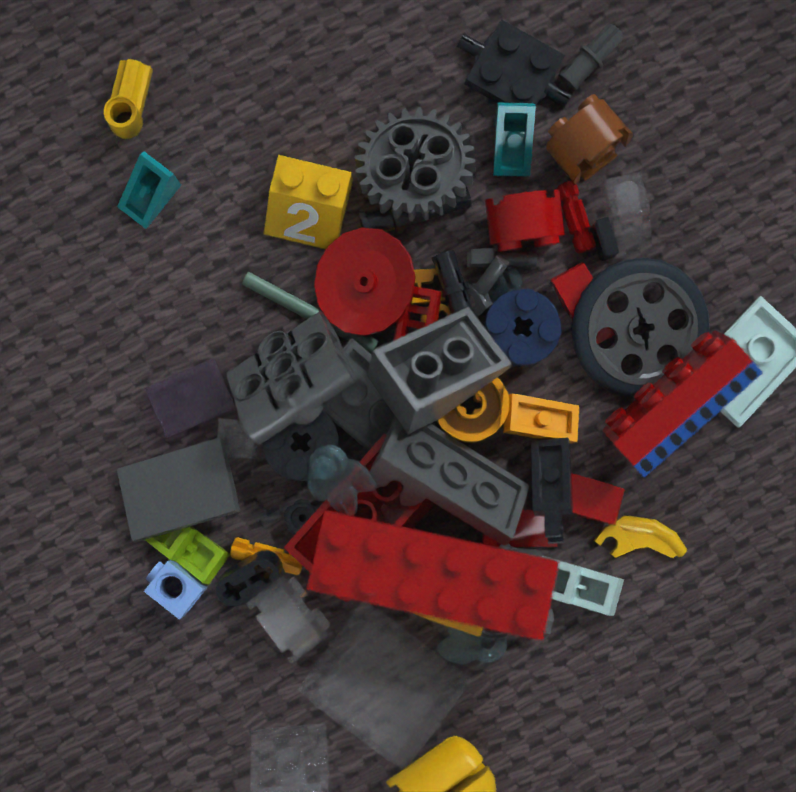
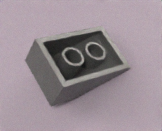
(436, 368)

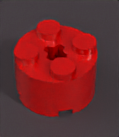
(525, 218)

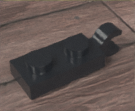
(552, 484)

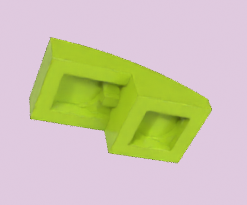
(192, 551)

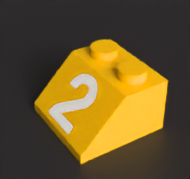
(307, 202)

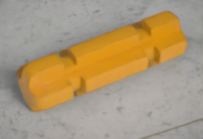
(243, 549)

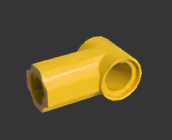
(128, 96)

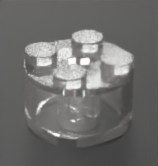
(288, 618)

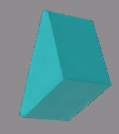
(147, 190)

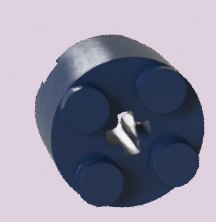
(528, 308)

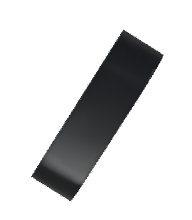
(246, 572)

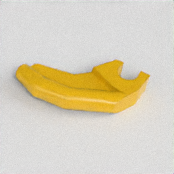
(640, 532)

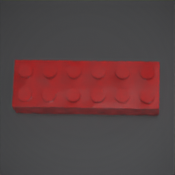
(433, 575)

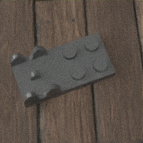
(453, 477)

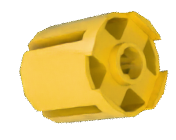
(446, 768)

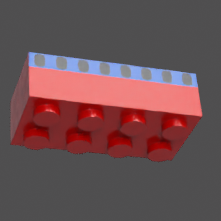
(681, 400)

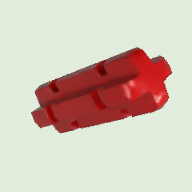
(576, 217)

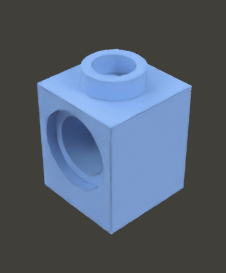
(191, 588)

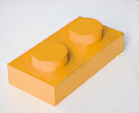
(541, 418)

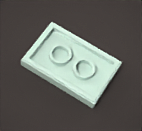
(771, 346)

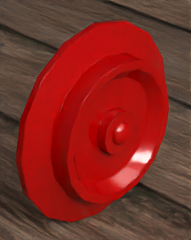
(364, 281)

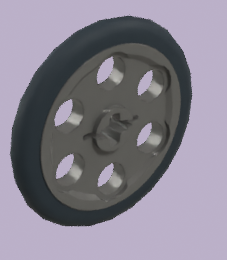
(593, 314)

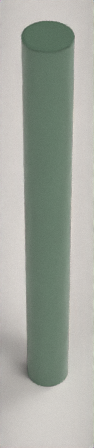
(300, 307)

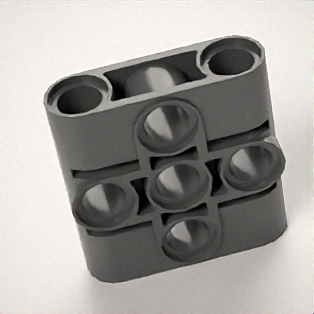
(290, 378)

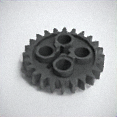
(447, 171)

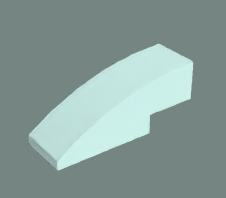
(587, 588)

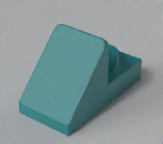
(513, 139)

